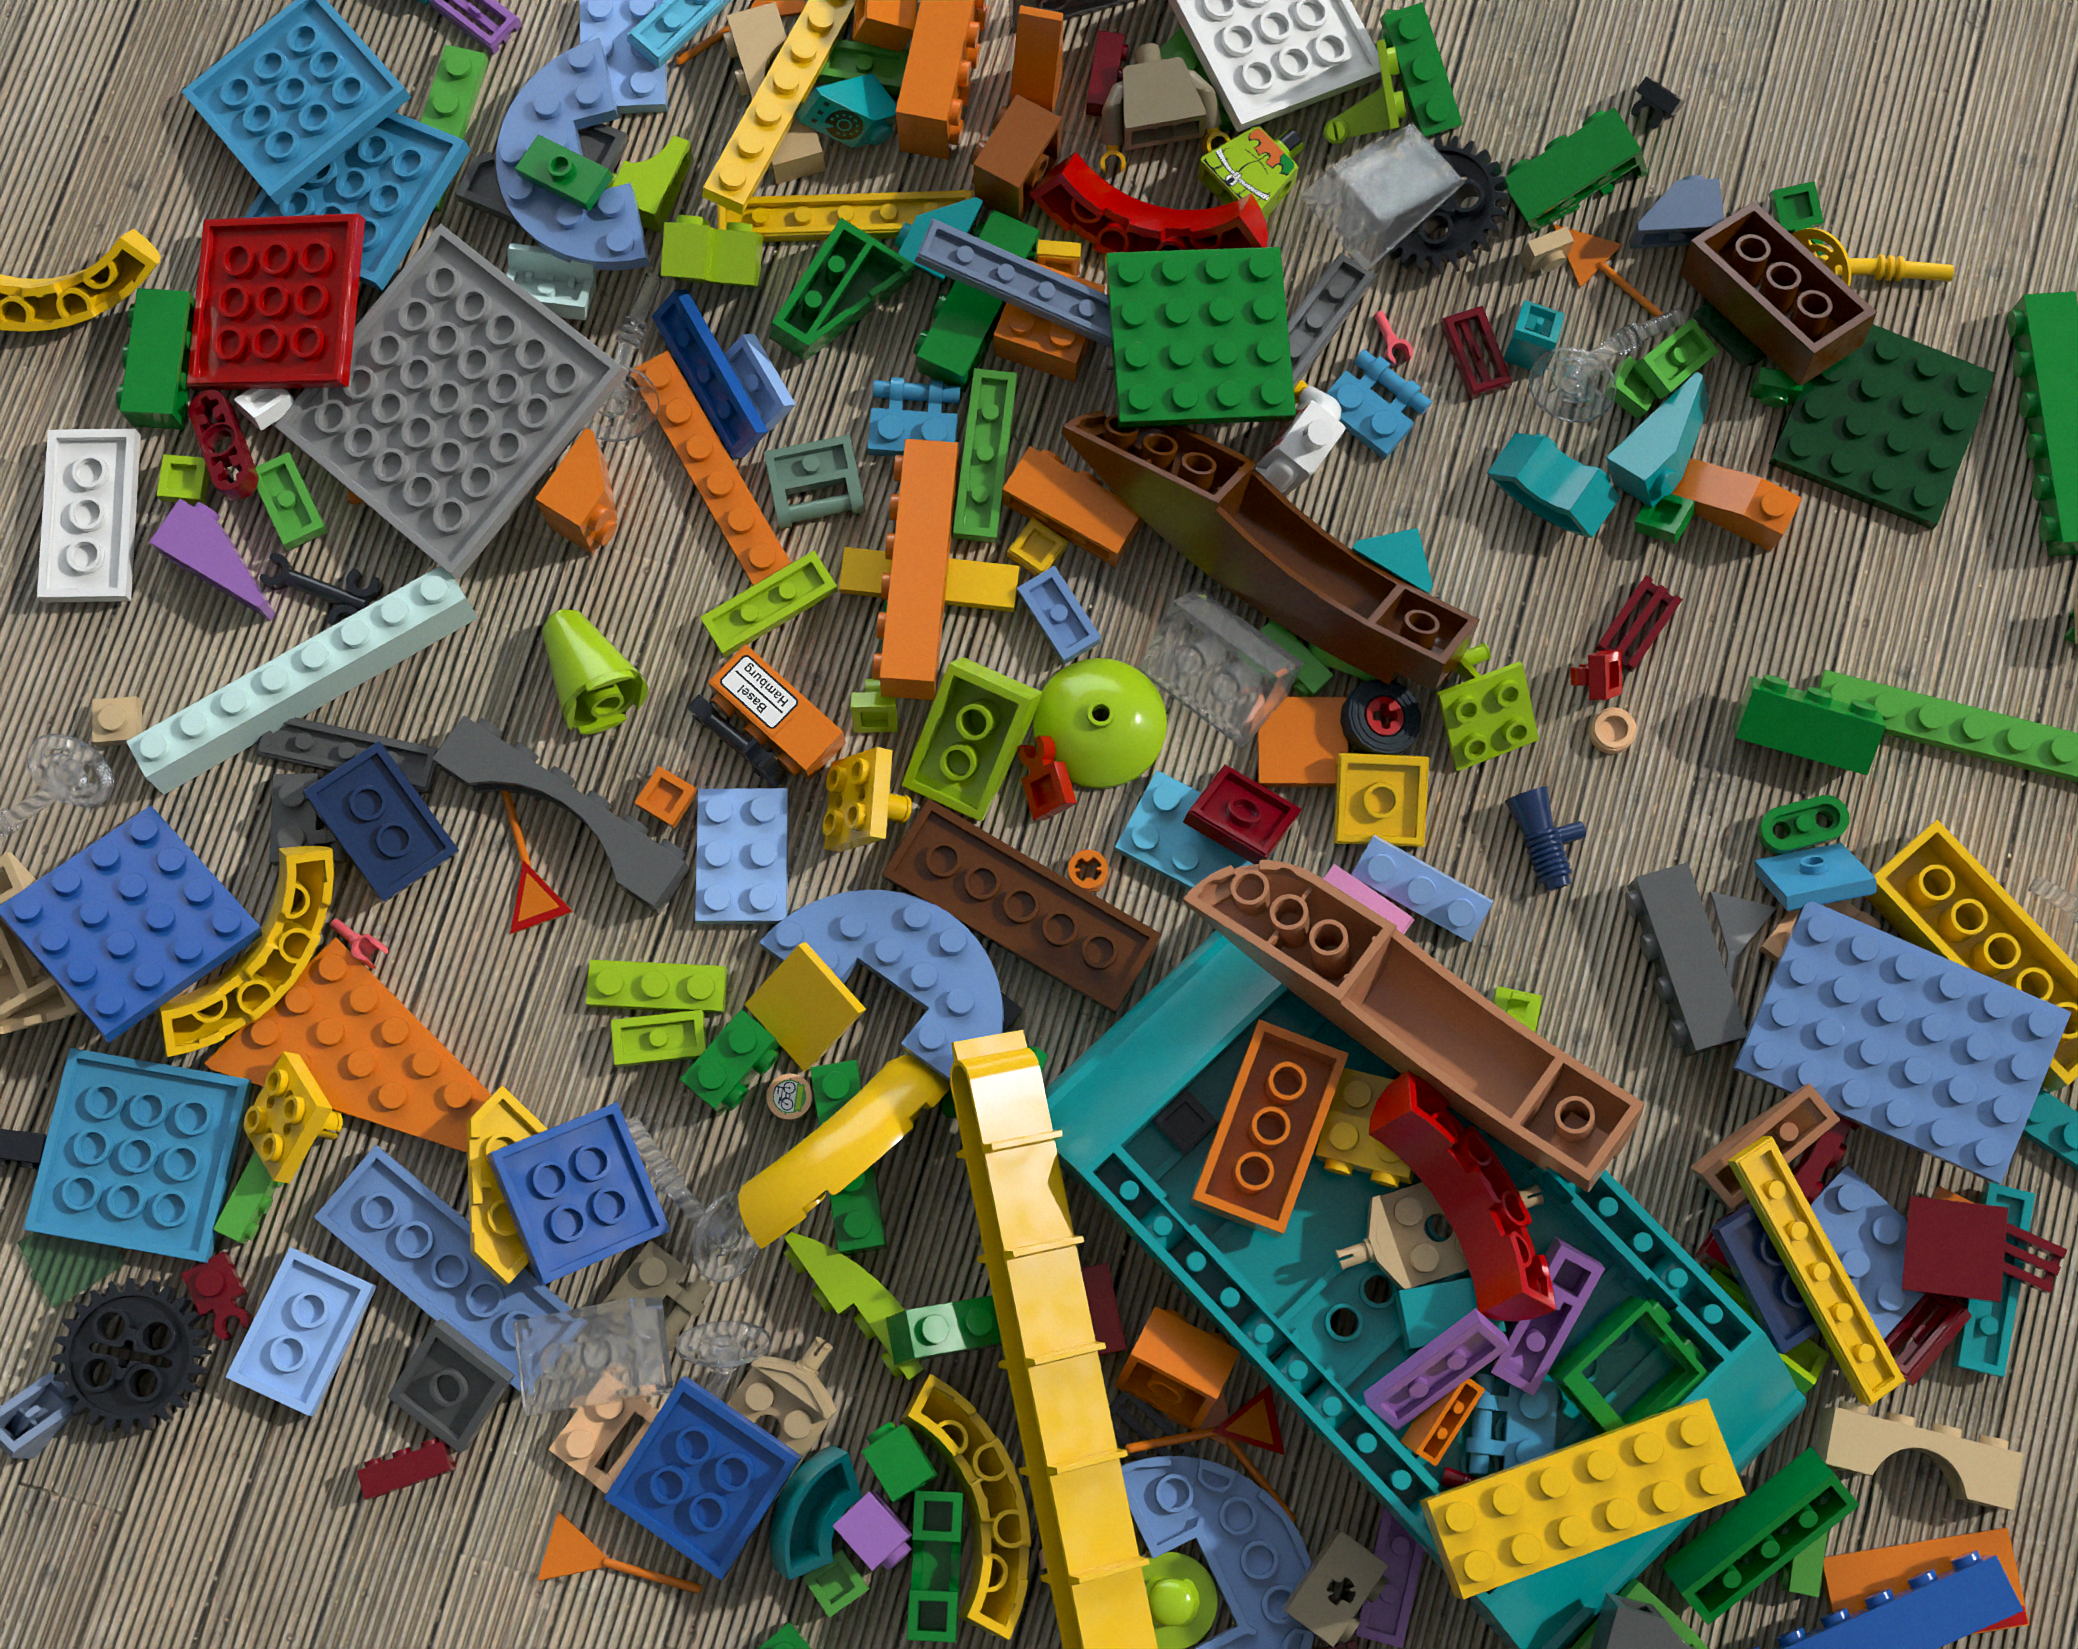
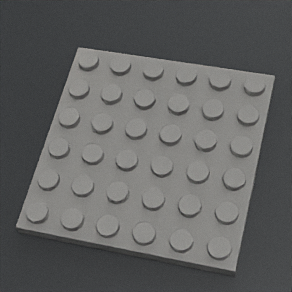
(453, 401)

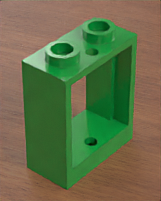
(1663, 1396)

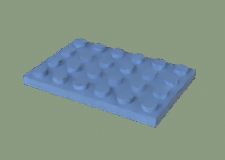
(1903, 1041)

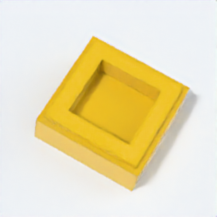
(1060, 255)
(1037, 547)

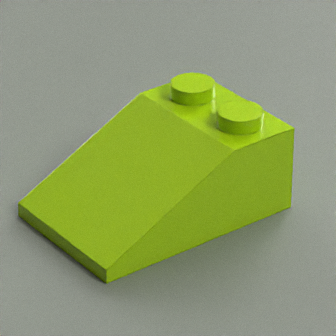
(971, 737)

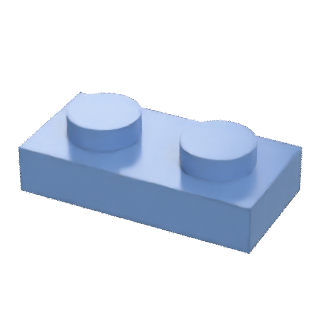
(1059, 615)

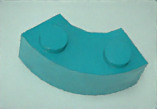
(1554, 484)
(809, 1509)

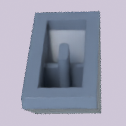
(34, 1417)

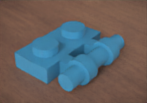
(1367, 414)
(894, 425)
(1527, 1425)

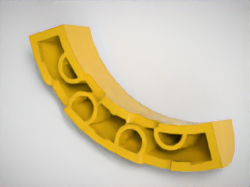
(79, 296)
(268, 965)
(839, 1148)
(992, 1498)

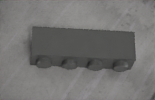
(1685, 960)

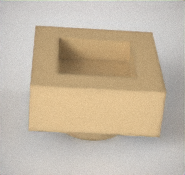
(1547, 251)
(116, 720)

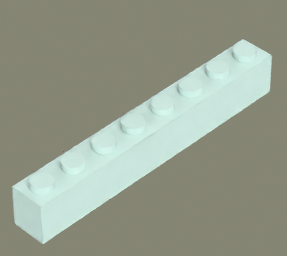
(301, 680)

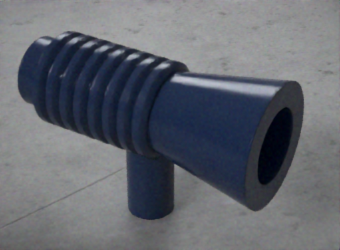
(1544, 840)

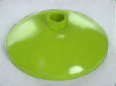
(1110, 750)

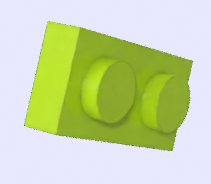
(658, 1038)

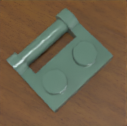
(811, 468)

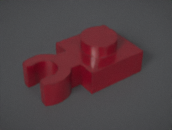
(214, 1289)

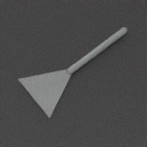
(1739, 923)

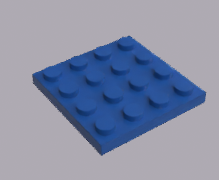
(129, 923)

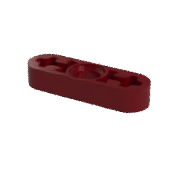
(236, 455)

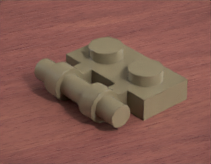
(658, 1275)

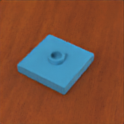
(1815, 875)

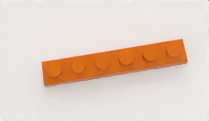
(713, 472)

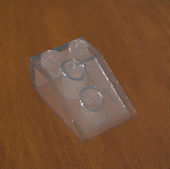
(1382, 193)
(593, 1356)

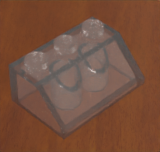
(1219, 666)

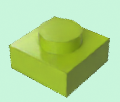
(183, 479)

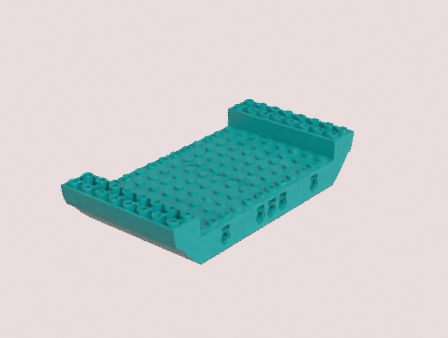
(1281, 1292)

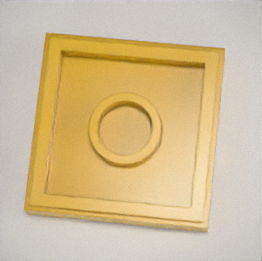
(1381, 799)
(805, 1006)

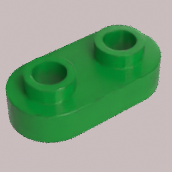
(1801, 826)

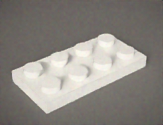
(89, 515)

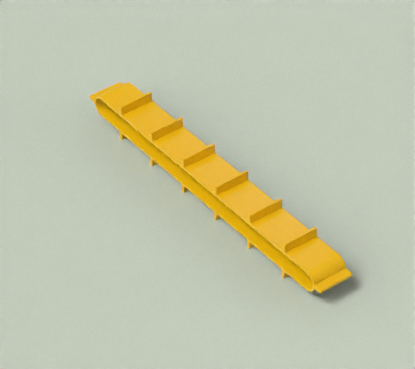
(1049, 1346)

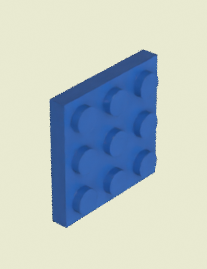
(578, 1193)
(703, 1477)

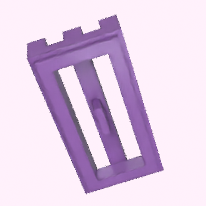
(499, 33)

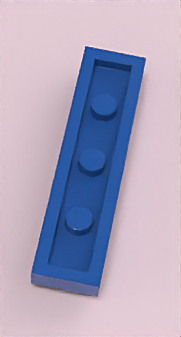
(709, 373)

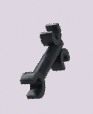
(347, 602)
(762, 761)

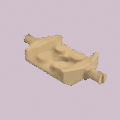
(1399, 1241)
(789, 1394)

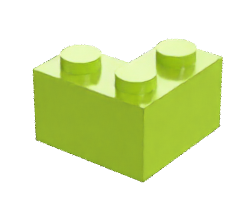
(710, 255)

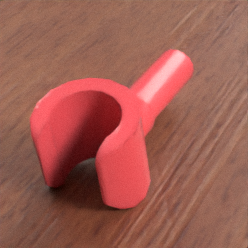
(1391, 340)
(361, 945)

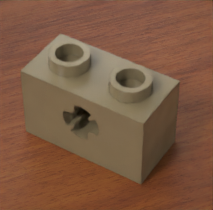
(1337, 1560)

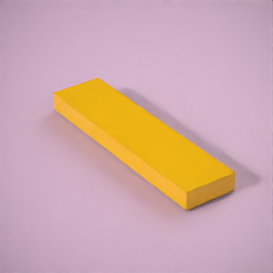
(968, 582)

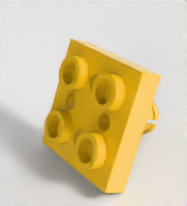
(861, 800)
(289, 1117)

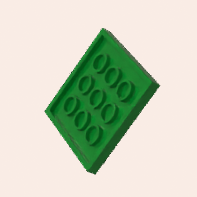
(1199, 337)

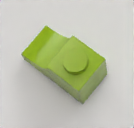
(657, 181)

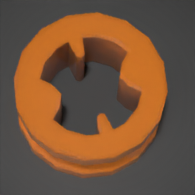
(1087, 857)

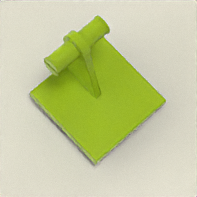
(1375, 112)
(1486, 711)

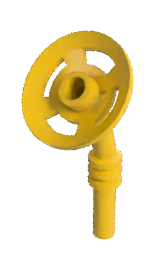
(1879, 267)

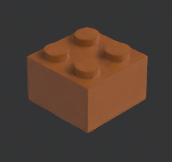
(1016, 156)

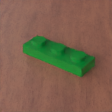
(1421, 70)

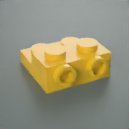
(1345, 1137)

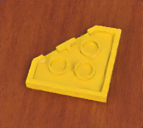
(492, 1231)

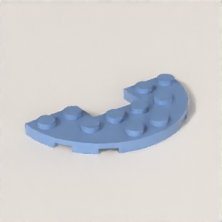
(556, 103)
(912, 949)
(1241, 1535)

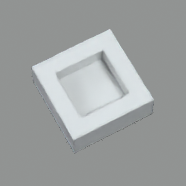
(264, 406)

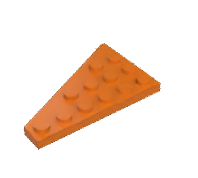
(361, 1051)

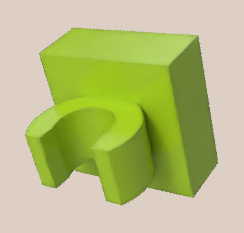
(872, 712)
(1519, 1005)

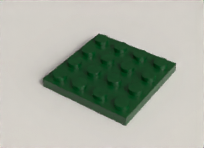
(1886, 425)

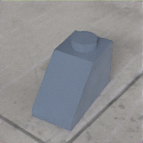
(1680, 214)

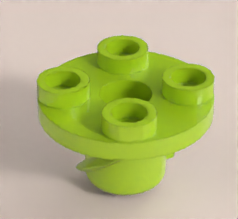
(1179, 1599)

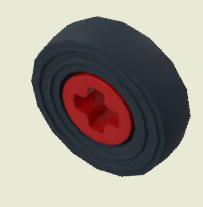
(1366, 733)

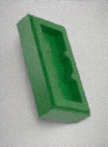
(564, 172)

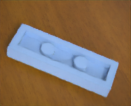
(1422, 888)

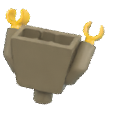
(1158, 106)

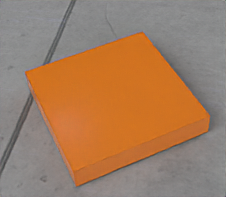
(1301, 743)

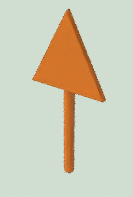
(1590, 255)

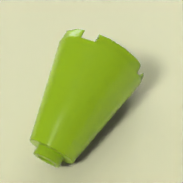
(590, 674)

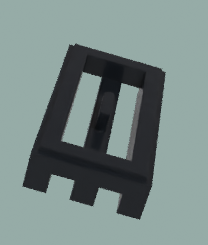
(1159, 1421)

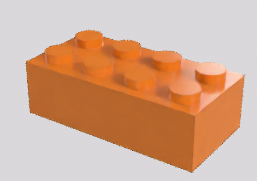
(939, 75)
(1269, 1129)

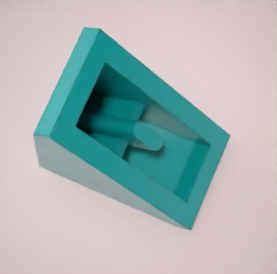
(1533, 334)
(1399, 555)

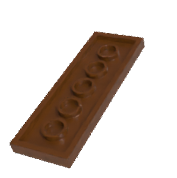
(1022, 906)

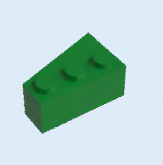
(1574, 169)
(838, 289)

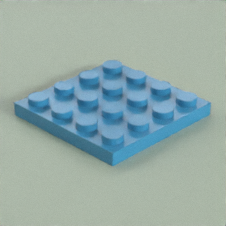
(296, 95)
(387, 178)
(139, 1155)

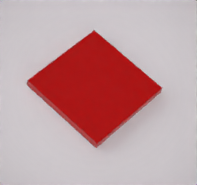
(276, 302)

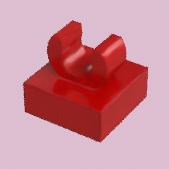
(1601, 674)

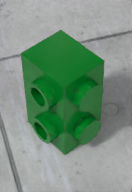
(731, 1063)

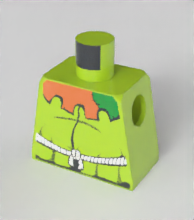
(1254, 166)

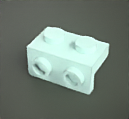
(554, 282)

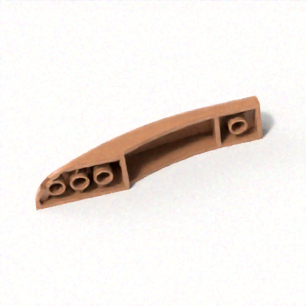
(1420, 1016)

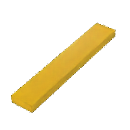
(816, 215)
(1816, 1270)

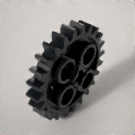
(1465, 226)
(120, 1397)

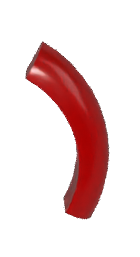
(1121, 223)
(1473, 1194)

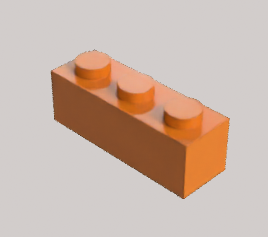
(1439, 1424)

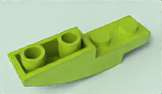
(845, 1285)

